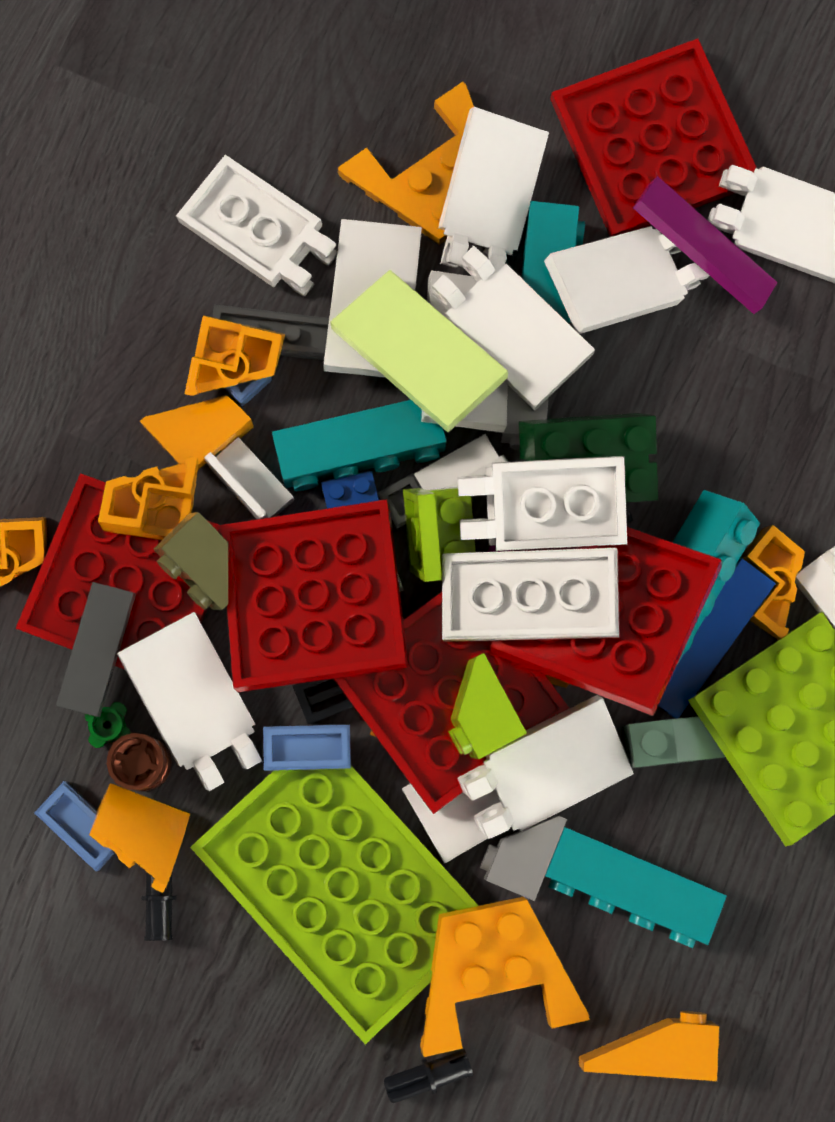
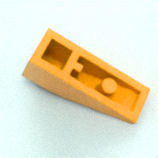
(665, 1049)

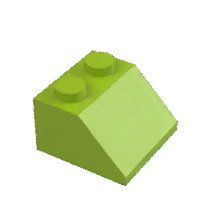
(483, 712)

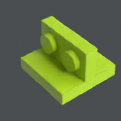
(435, 528)

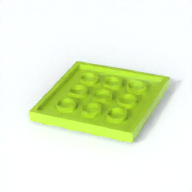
(779, 727)

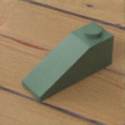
(669, 742)

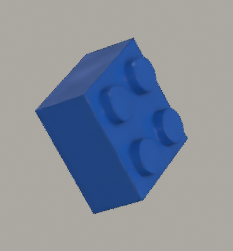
(350, 490)

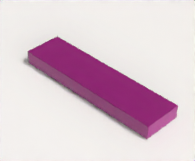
(705, 245)

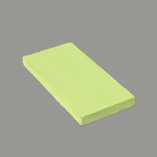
(419, 350)

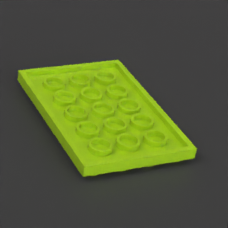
(336, 888)

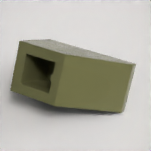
(200, 558)

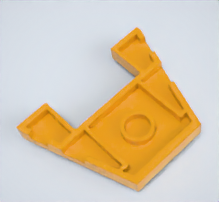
(421, 189)
(490, 953)

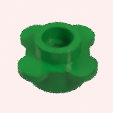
(98, 734)

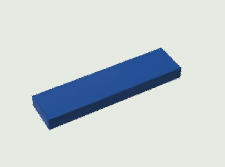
(718, 631)

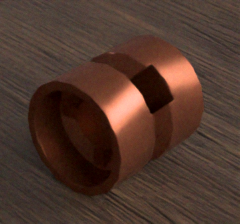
(139, 762)

